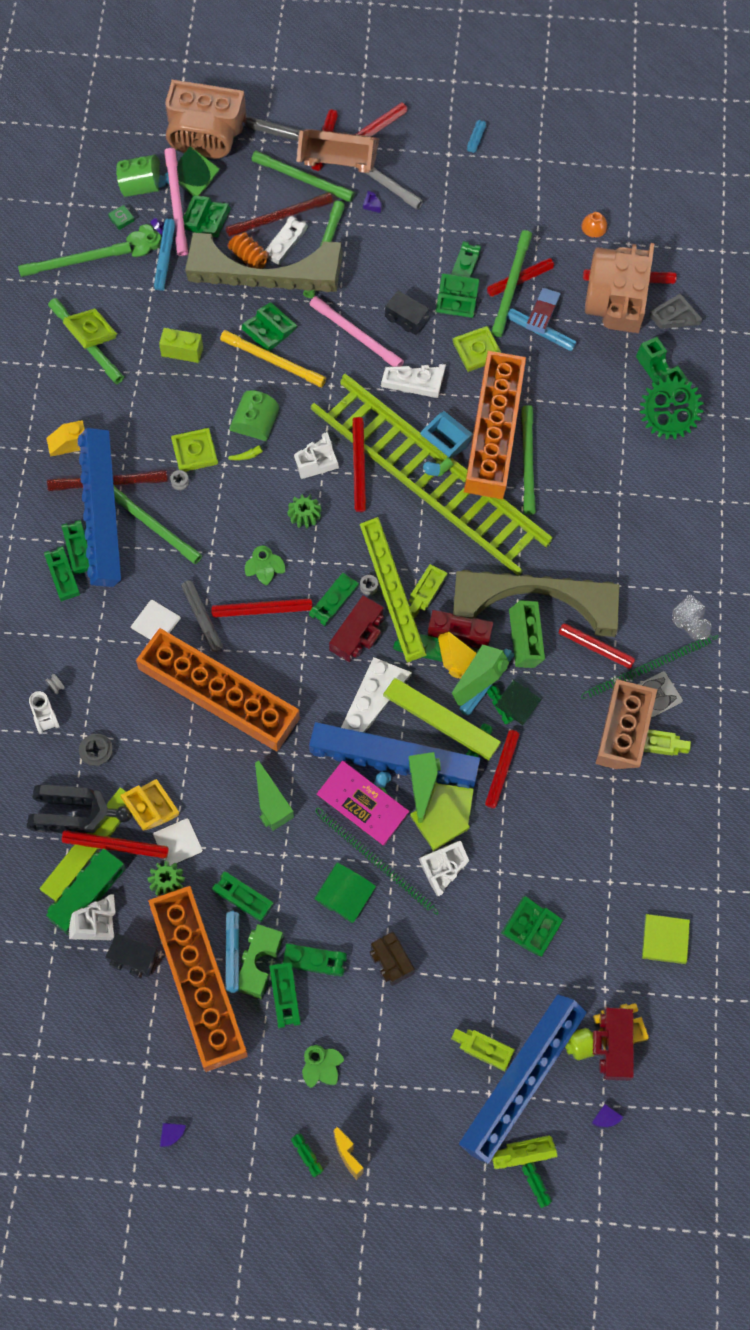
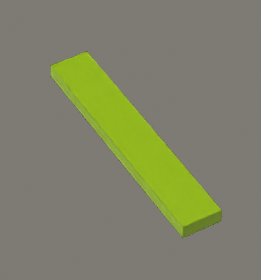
(442, 719)
(79, 855)

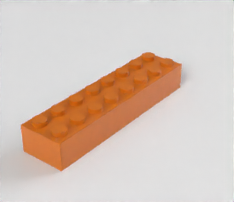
(495, 425)
(218, 689)
(197, 979)

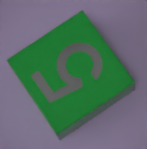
(121, 217)

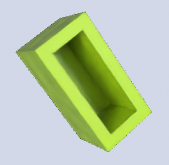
(181, 345)

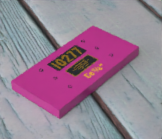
(363, 803)

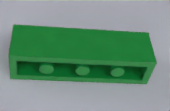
(88, 888)

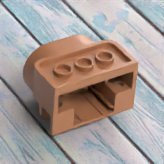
(204, 118)
(619, 286)

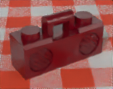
(470, 631)
(351, 634)
(618, 1056)

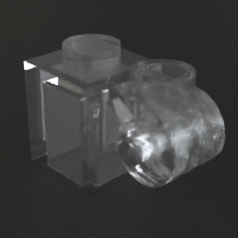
(689, 617)

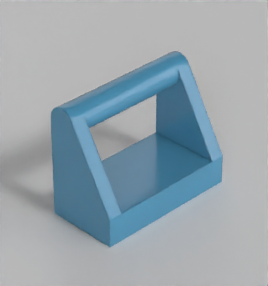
(451, 430)

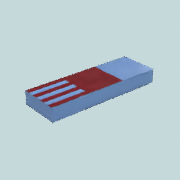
(543, 310)

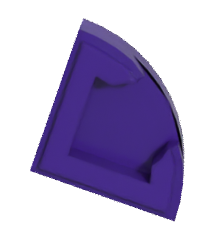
(372, 202)
(158, 225)
(606, 1118)
(171, 1134)

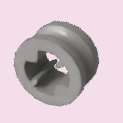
(175, 476)
(369, 591)
(54, 684)

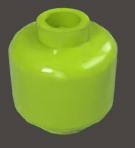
(581, 1044)

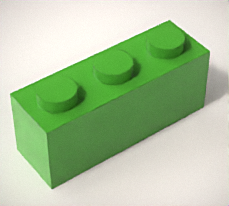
(526, 634)

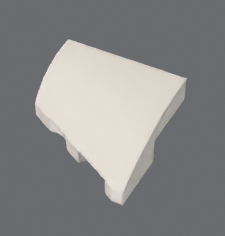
(316, 458)
(443, 865)
(94, 921)

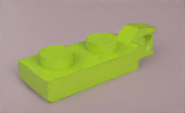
(426, 589)
(665, 743)
(484, 1048)
(525, 1152)

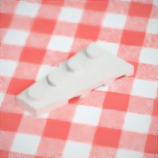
(369, 698)

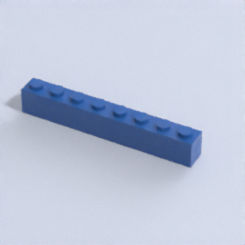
(99, 507)
(389, 754)
(522, 1078)

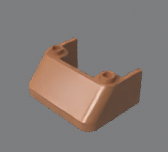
(337, 148)

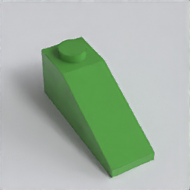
(480, 674)
(423, 776)
(273, 806)

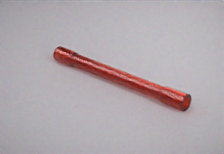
(316, 202)
(149, 477)

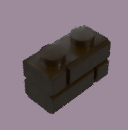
(392, 959)

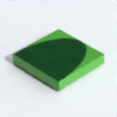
(195, 172)

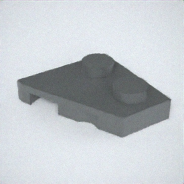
(675, 313)

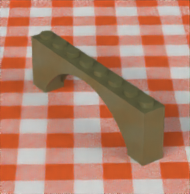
(316, 272)
(593, 600)

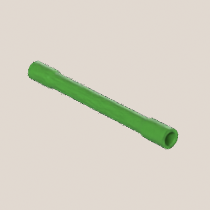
(338, 191)
(335, 216)
(522, 247)
(114, 250)
(109, 368)
(529, 497)
(185, 549)

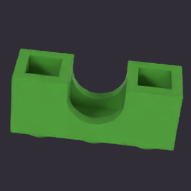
(263, 942)

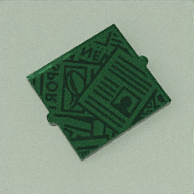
(518, 702)

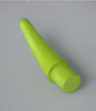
(248, 454)

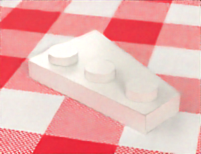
(416, 380)

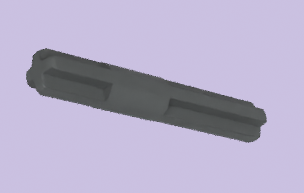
(272, 128)
(202, 616)

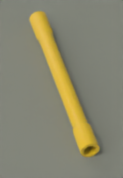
(308, 375)

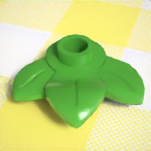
(144, 240)
(264, 567)
(322, 1069)

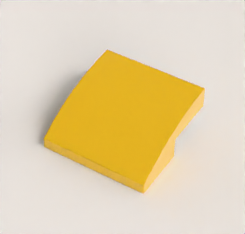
(150, 805)
(344, 1148)

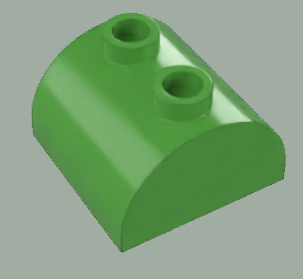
(138, 175)
(255, 415)

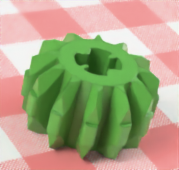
(304, 511)
(165, 872)

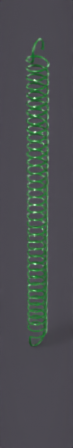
(669, 660)
(372, 858)

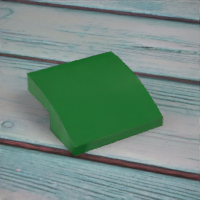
(205, 216)
(457, 295)
(269, 327)
(344, 892)
(532, 926)

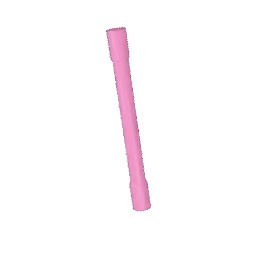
(181, 240)
(387, 355)

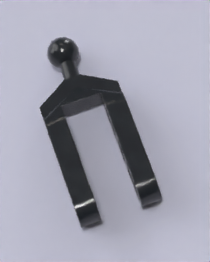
(73, 796)

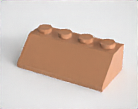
(626, 725)

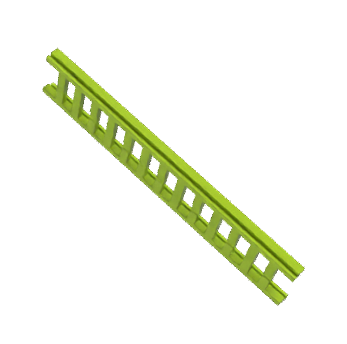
(458, 472)

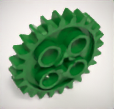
(669, 389)

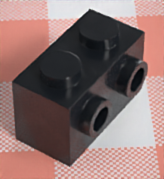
(406, 312)
(131, 956)

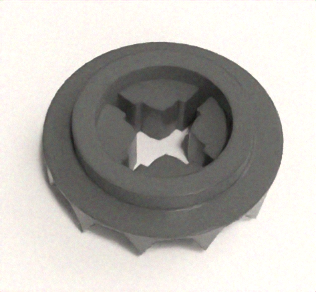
(88, 745)

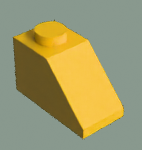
(65, 438)
(455, 654)

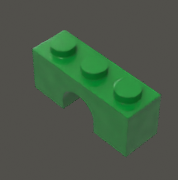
(653, 360)

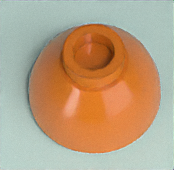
(594, 225)

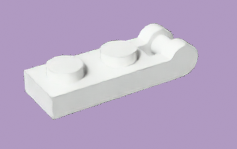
(286, 240)

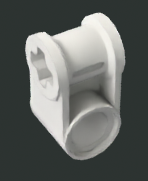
(44, 715)

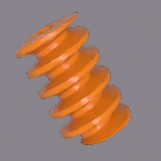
(248, 251)

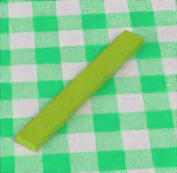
(393, 590)

